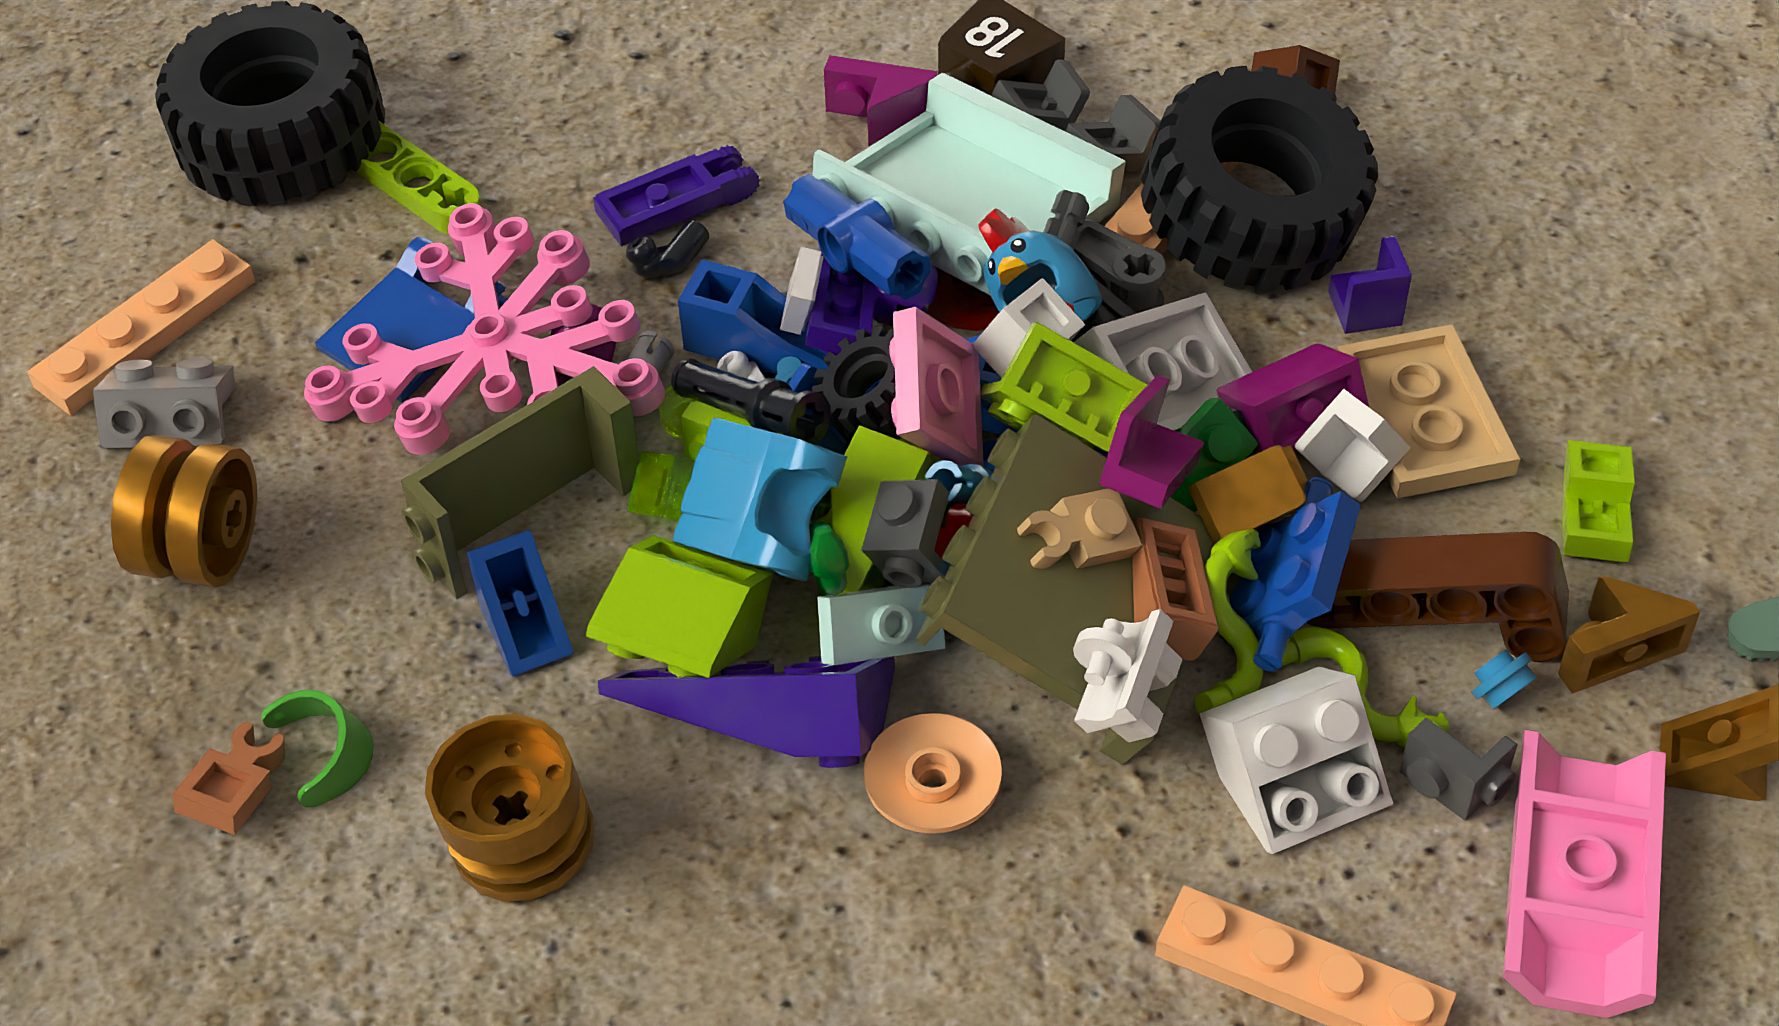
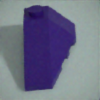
(797, 712)

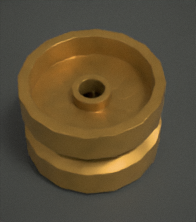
(184, 510)

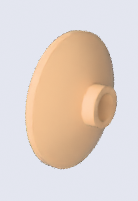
(930, 750)

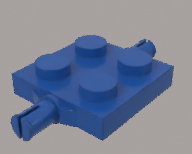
(1296, 570)

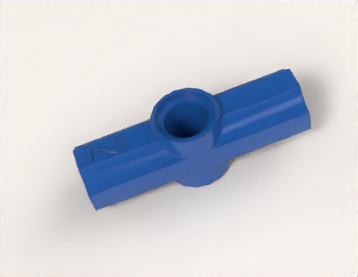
(857, 237)

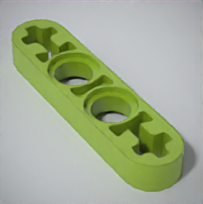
(413, 163)

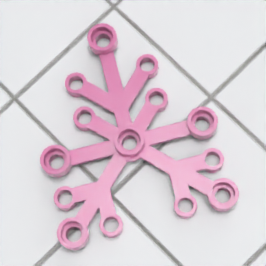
(490, 339)

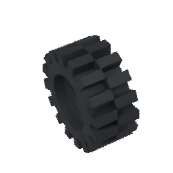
(849, 378)

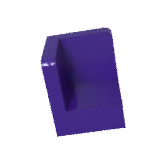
(1373, 296)

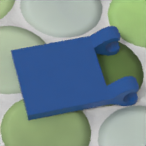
(404, 315)

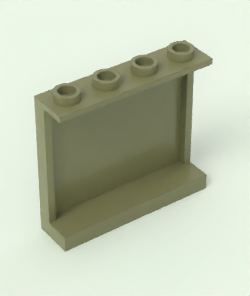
(1029, 613)

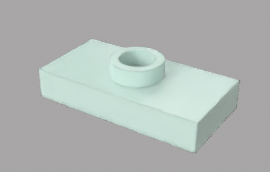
(873, 624)

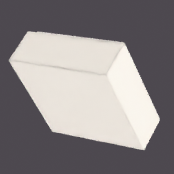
(802, 290)

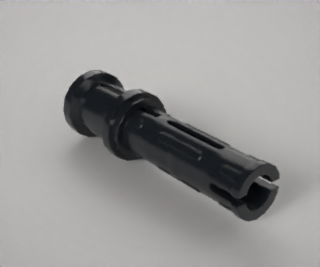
(764, 404)

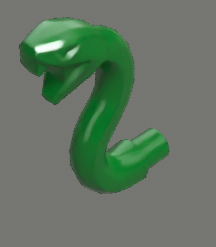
(828, 559)

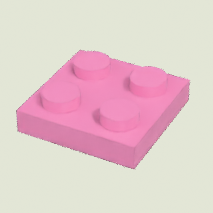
(936, 388)

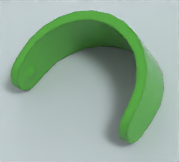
(353, 746)

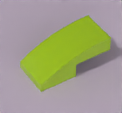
(1597, 501)

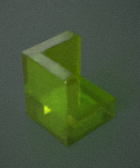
(660, 485)

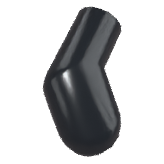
(671, 258)

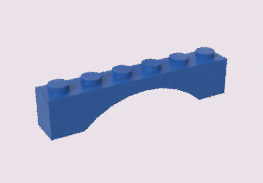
(742, 312)

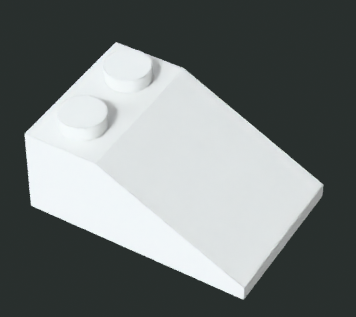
(1176, 342)

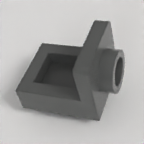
(1053, 102)
(1125, 135)
(906, 530)
(1453, 773)

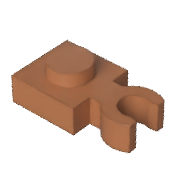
(229, 787)

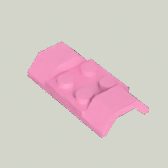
(1585, 881)

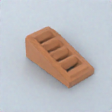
(1152, 590)

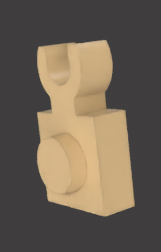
(1086, 525)

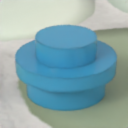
(1503, 678)

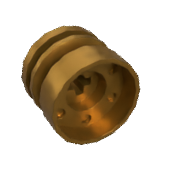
(510, 807)

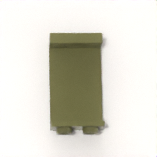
(514, 467)

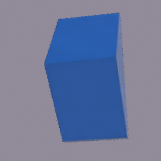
(518, 603)

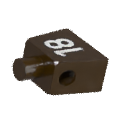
(998, 44)

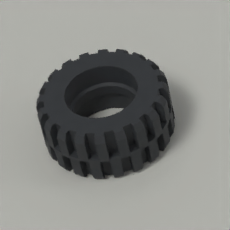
(270, 103)
(1268, 124)

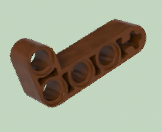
(1458, 581)

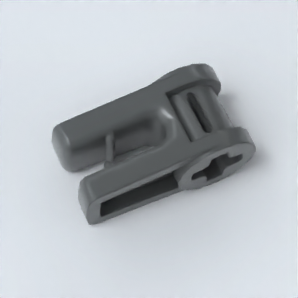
(1122, 266)

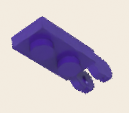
(675, 193)

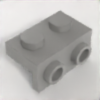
(163, 401)

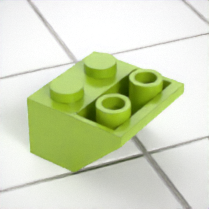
(681, 608)

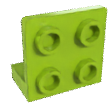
(1063, 387)

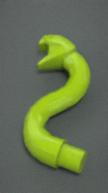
(1230, 556)
(1326, 643)

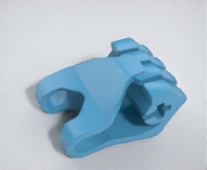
(756, 497)

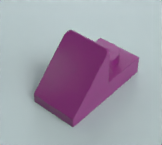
(875, 90)

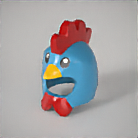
(1027, 256)

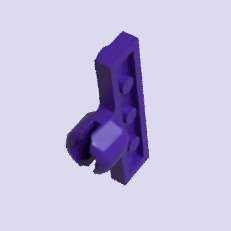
(852, 302)

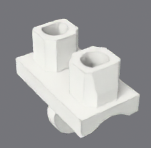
(1122, 668)

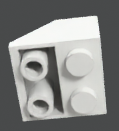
(1298, 757)

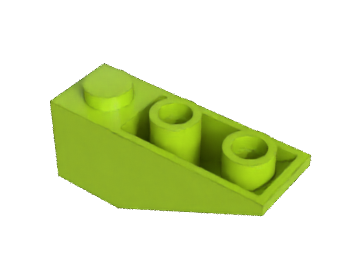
(869, 461)

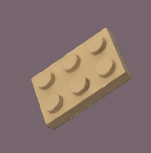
(1439, 408)

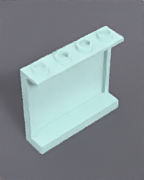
(963, 162)

